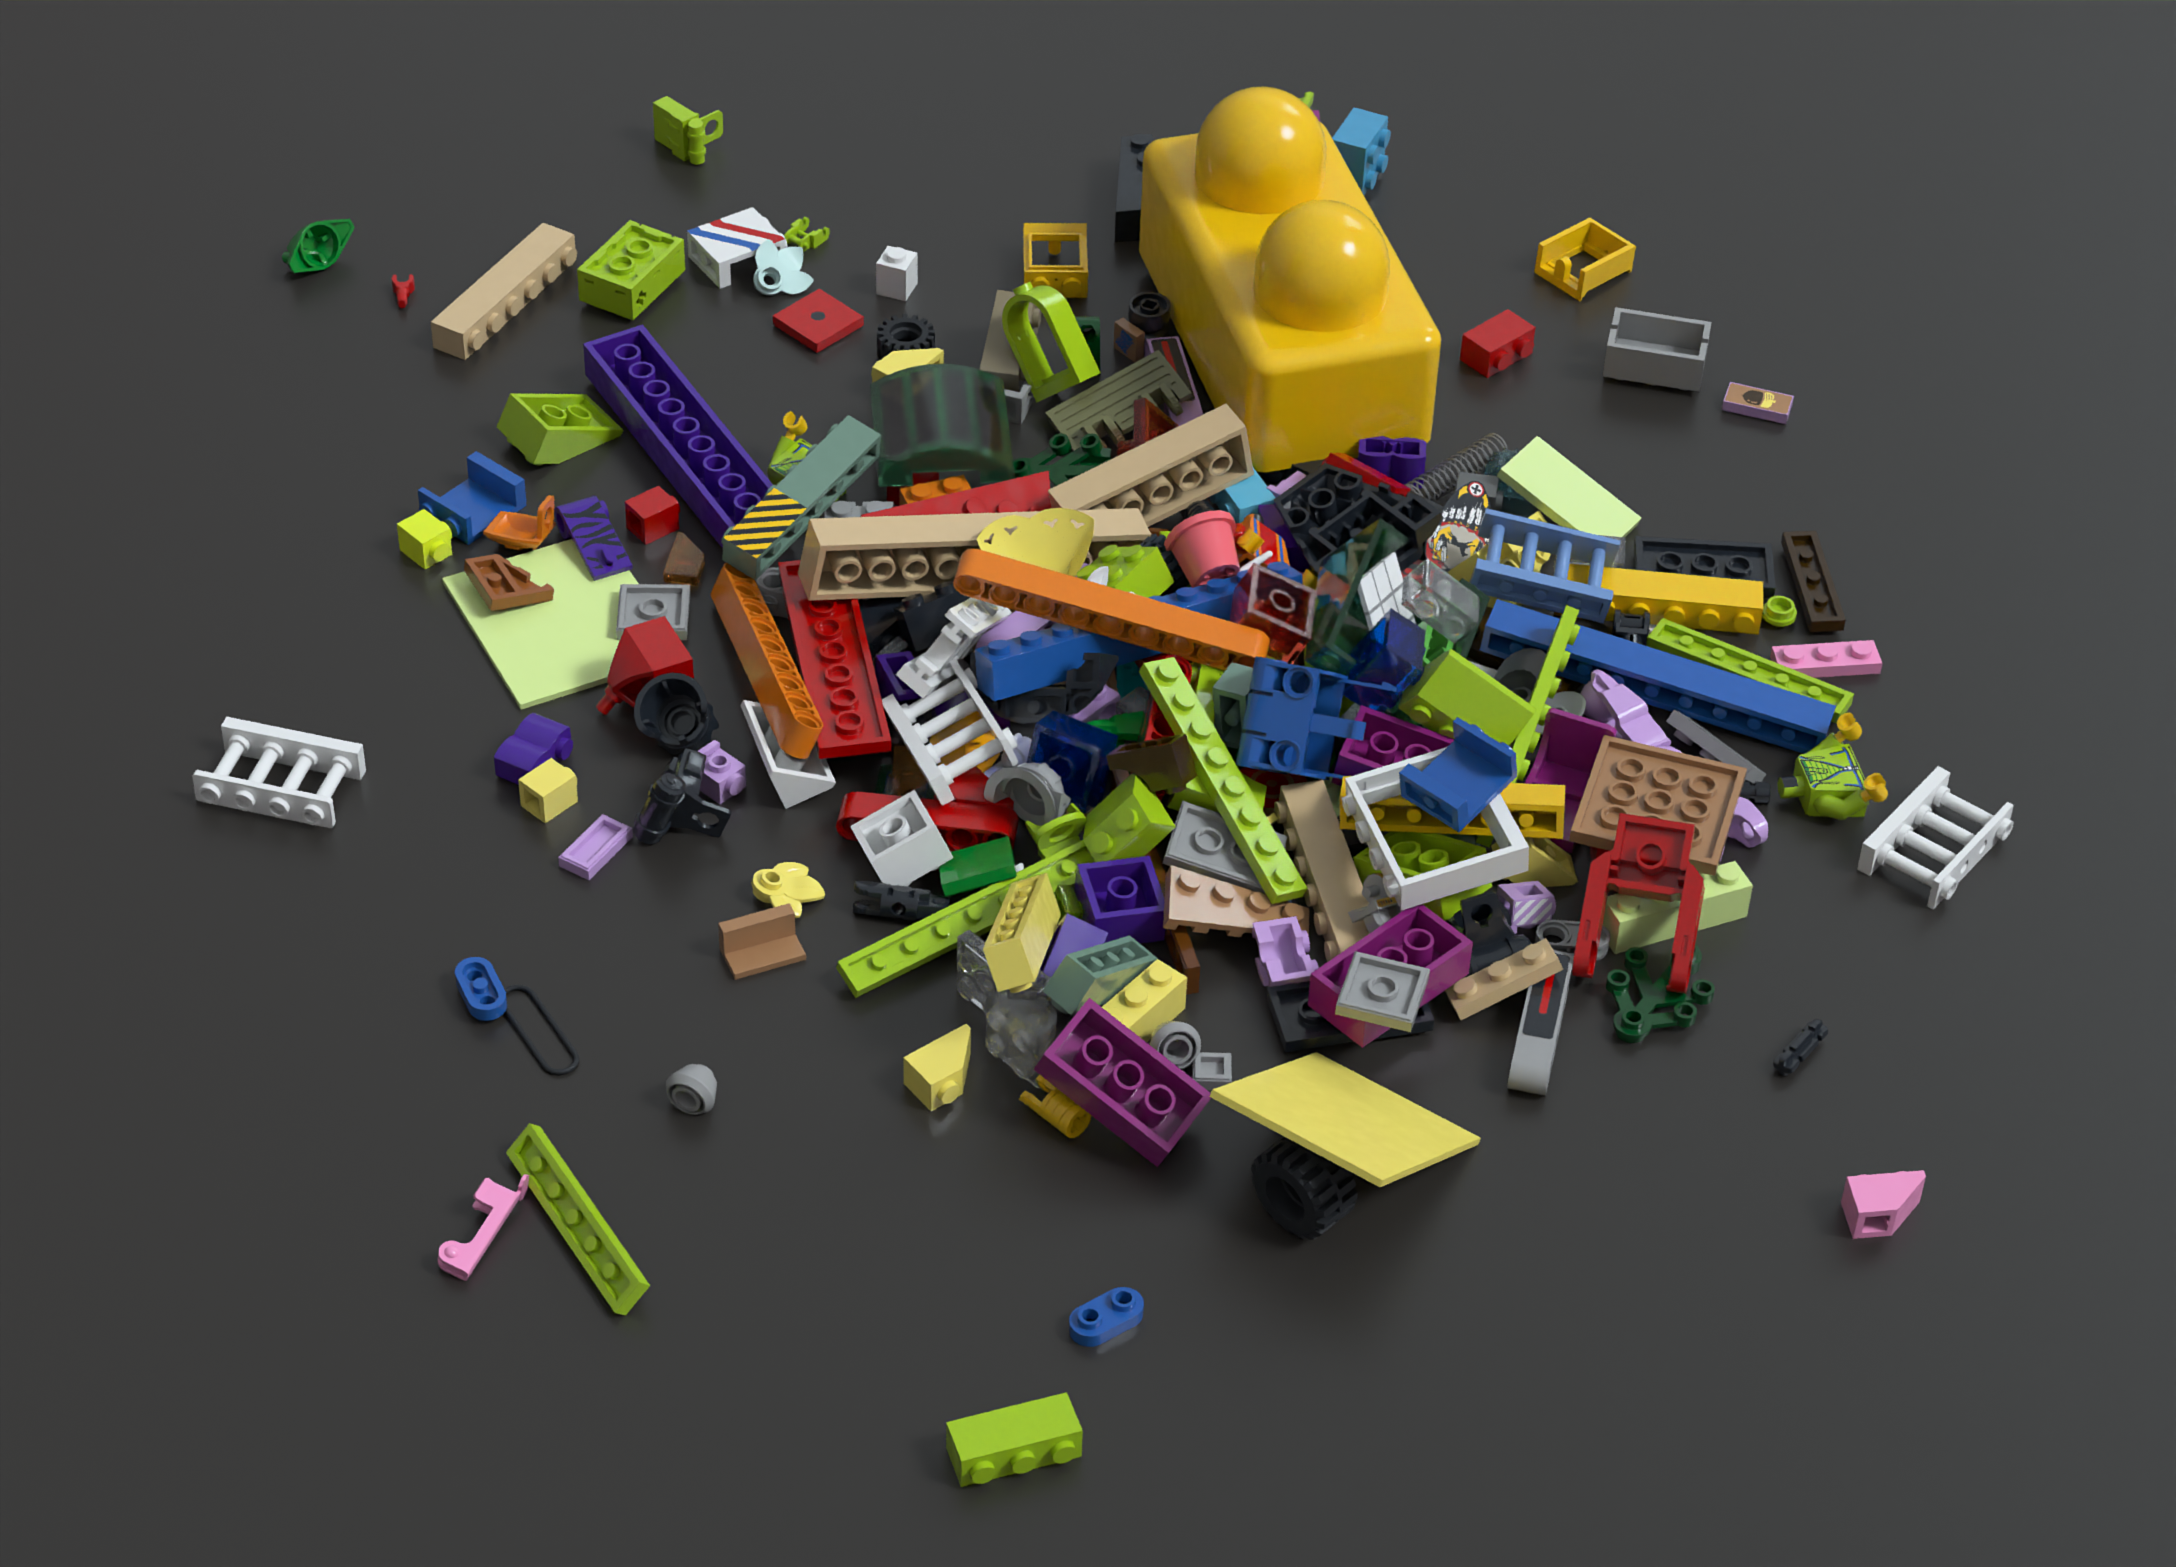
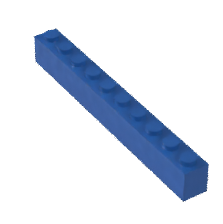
(1044, 656)
(1668, 680)

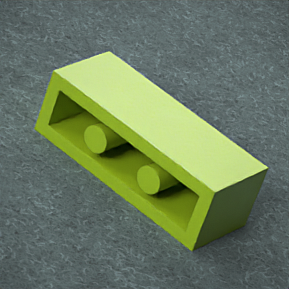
(1014, 1439)

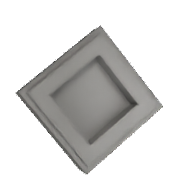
(1212, 1069)

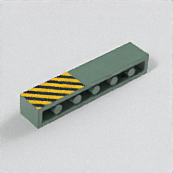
(802, 495)

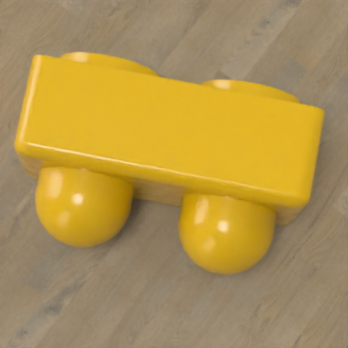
(1286, 283)

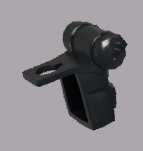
(675, 800)
(1488, 926)

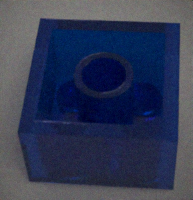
(1387, 654)
(1076, 754)

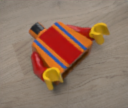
(1255, 538)

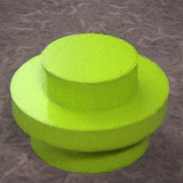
(1779, 611)

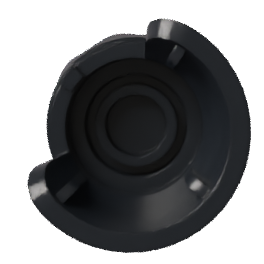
(675, 713)

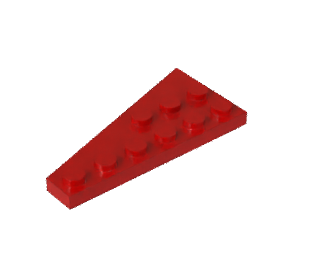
(1013, 495)

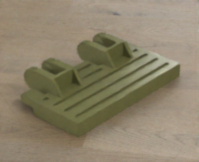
(1111, 401)

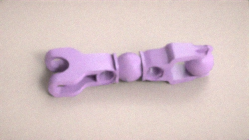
(1629, 715)

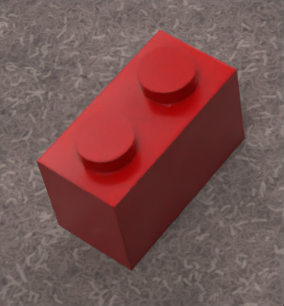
(1497, 343)

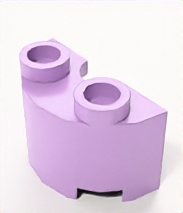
(1282, 952)

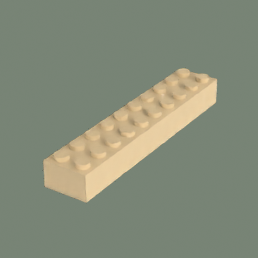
(921, 551)

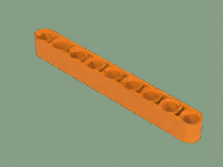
(1107, 611)
(767, 662)

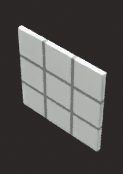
(1382, 590)

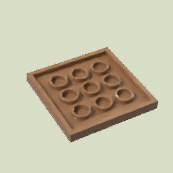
(1663, 786)

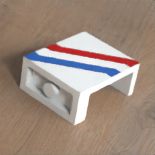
(729, 241)

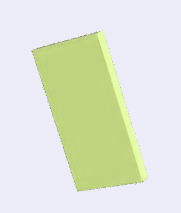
(1566, 492)

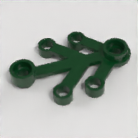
(1064, 468)
(1634, 1023)

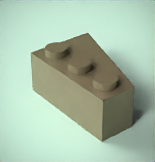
(998, 354)

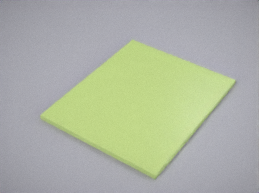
(552, 644)

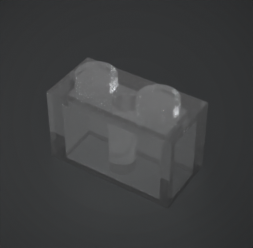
(1440, 600)

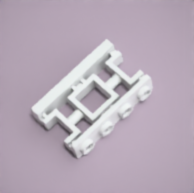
(957, 639)

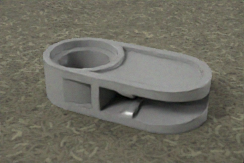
(1568, 933)

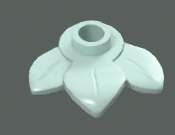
(783, 267)

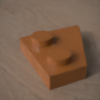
(503, 584)

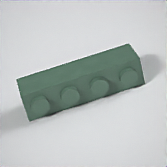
(1097, 973)

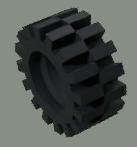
(904, 335)

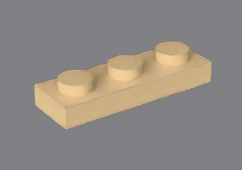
(1503, 979)

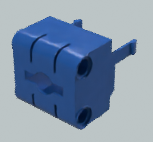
(1295, 719)

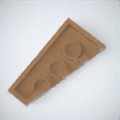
(1216, 904)

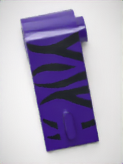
(593, 535)

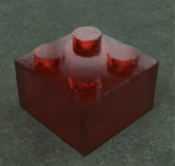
(1277, 608)

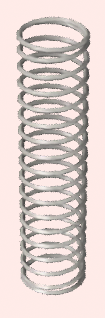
(1470, 447)

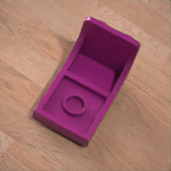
(1567, 759)

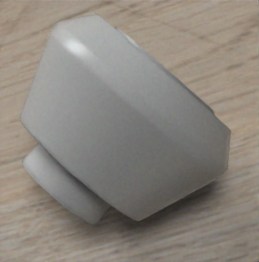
(1177, 1042)
(692, 1089)

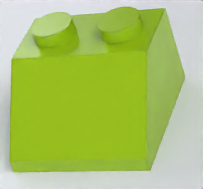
(1126, 822)

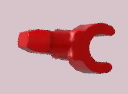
(403, 289)

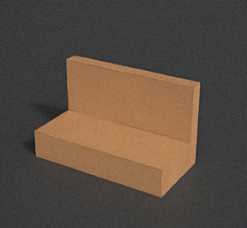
(760, 941)

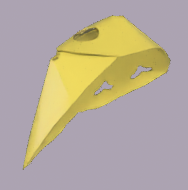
(1038, 544)

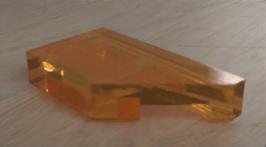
(684, 562)
(905, 772)

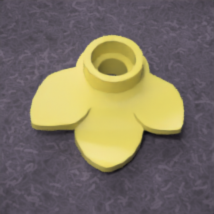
(786, 885)

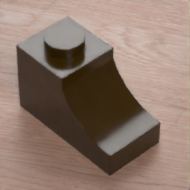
(1160, 762)

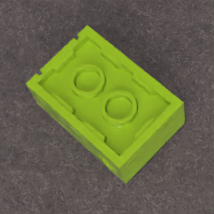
(631, 270)

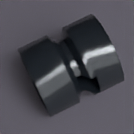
(1150, 314)

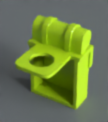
(683, 129)

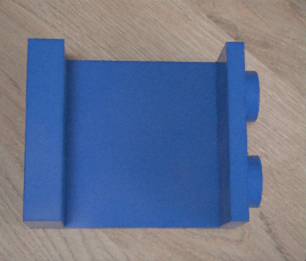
(477, 500)
(1461, 777)

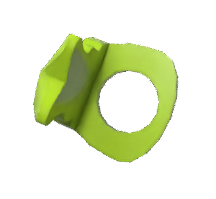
(1058, 832)

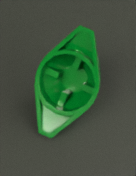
(317, 245)

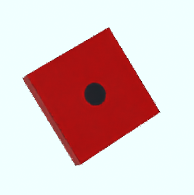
(818, 320)

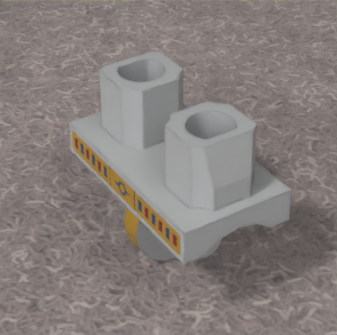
(1380, 906)

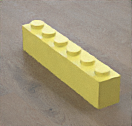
(1022, 933)

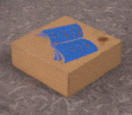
(1129, 339)

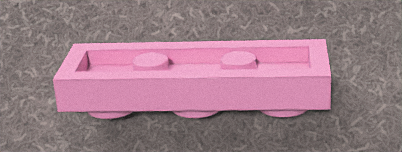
(1830, 658)

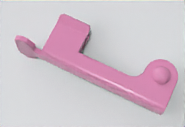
(497, 1202)

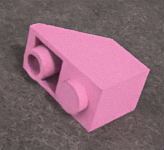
(1880, 1202)

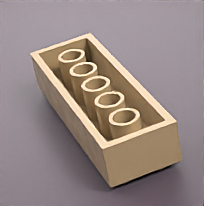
(1166, 471)

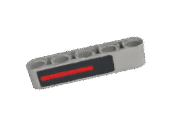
(1540, 1030)

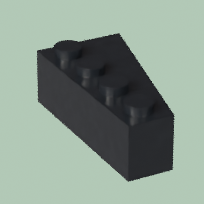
(1130, 187)

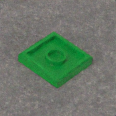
(978, 866)

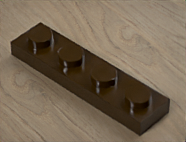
(1813, 581)

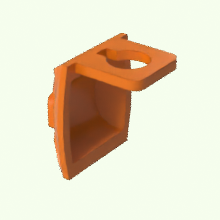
(522, 530)

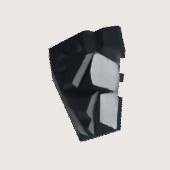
(1337, 505)

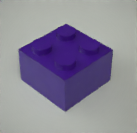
(1122, 898)

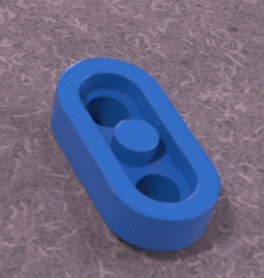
(480, 988)
(1112, 1315)

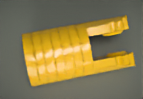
(1058, 1109)

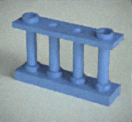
(1539, 589)

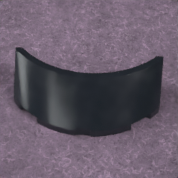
(1069, 699)

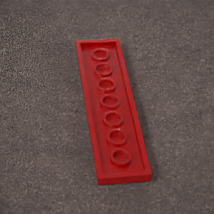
(836, 669)

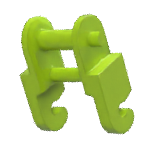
(809, 240)

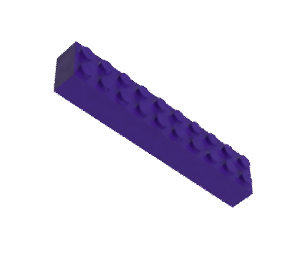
(675, 427)

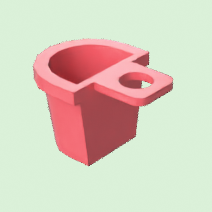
(1205, 547)

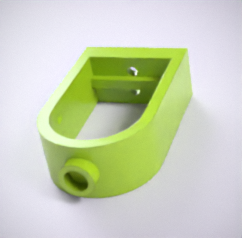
(1065, 331)

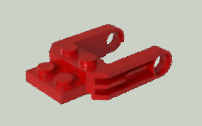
(1650, 863)

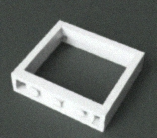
(1429, 886)

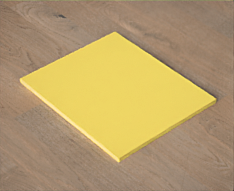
(1346, 1118)

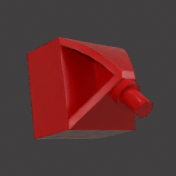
(641, 655)

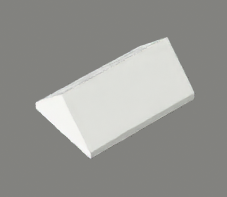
(792, 777)

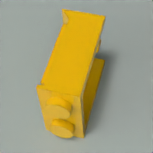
(1613, 254)
(1066, 279)

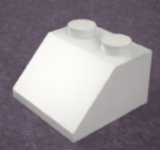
(902, 841)

